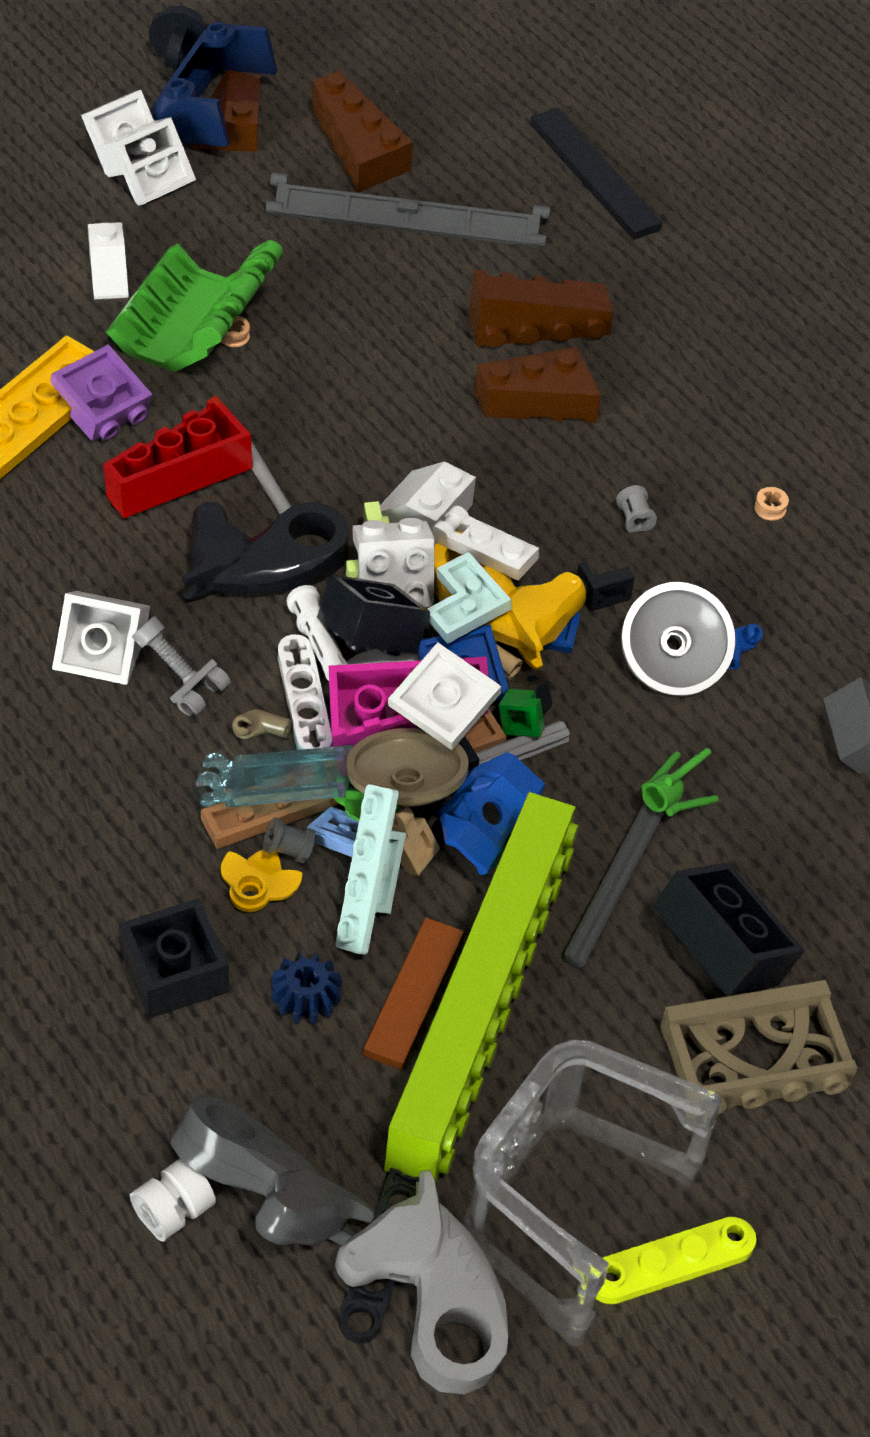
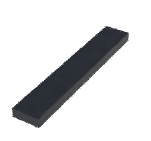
(596, 174)

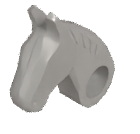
(453, 1278)

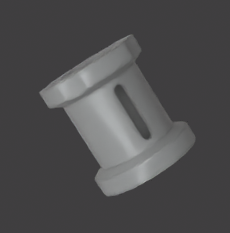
(636, 509)

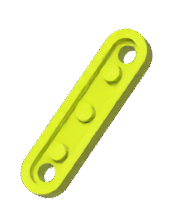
(676, 1259)

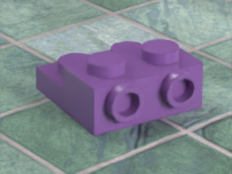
(102, 393)

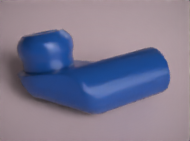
(745, 640)

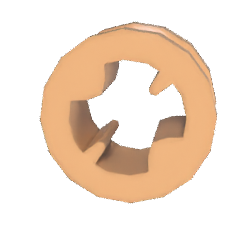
(236, 339)
(770, 512)

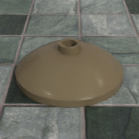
(409, 763)

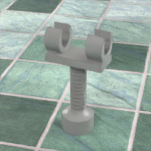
(212, 676)

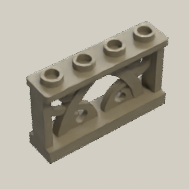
(747, 1083)

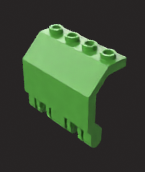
(186, 309)

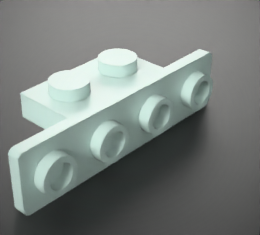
(372, 869)

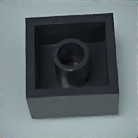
(373, 615)
(174, 958)

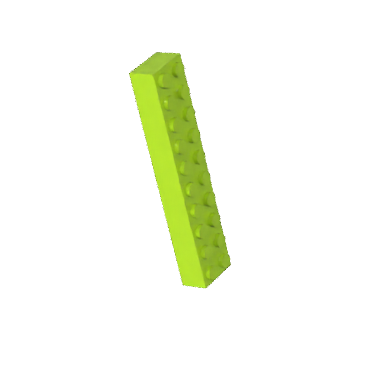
(481, 990)

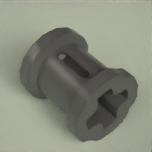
(288, 840)

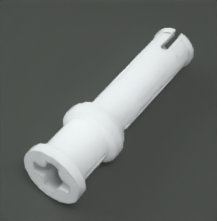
(305, 604)

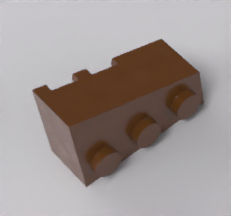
(538, 386)

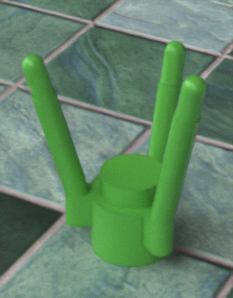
(665, 789)

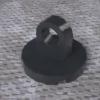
(175, 33)

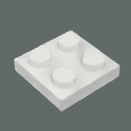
(444, 696)

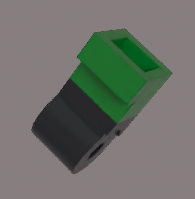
(528, 700)

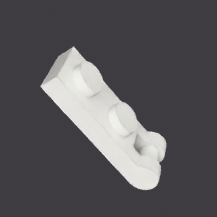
(485, 543)

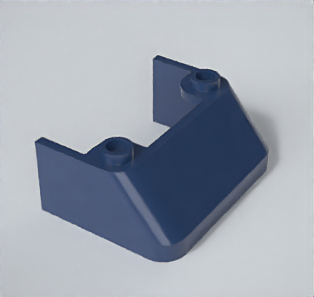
(218, 48)

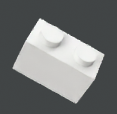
(430, 494)
(97, 636)

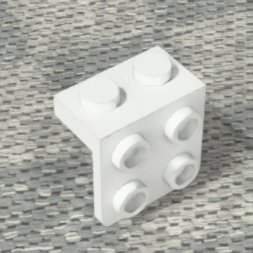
(398, 556)

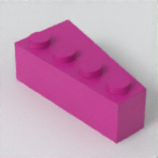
(361, 698)

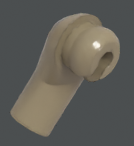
(260, 722)

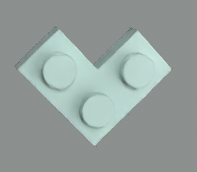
(473, 599)

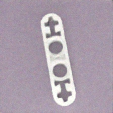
(303, 698)

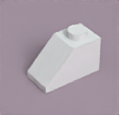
(108, 260)

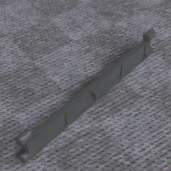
(407, 214)

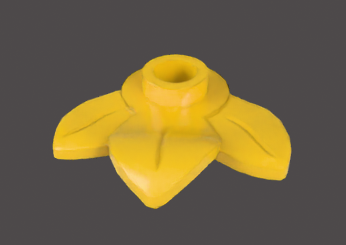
(258, 874)

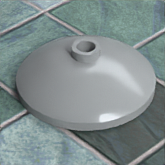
(697, 623)

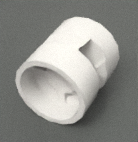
(167, 1202)

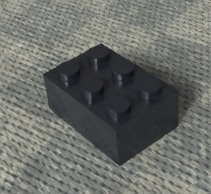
(727, 928)

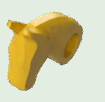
(536, 612)

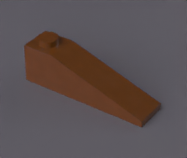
(240, 107)

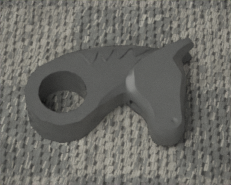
(245, 1154)

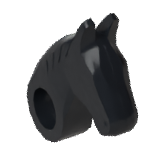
(271, 561)

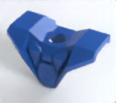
(500, 782)

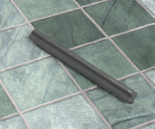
(612, 887)

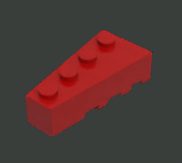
(179, 460)

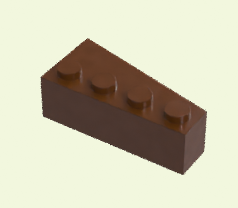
(360, 132)
(536, 310)

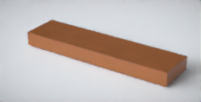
(413, 994)

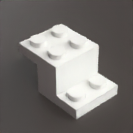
(138, 147)

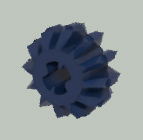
(292, 996)

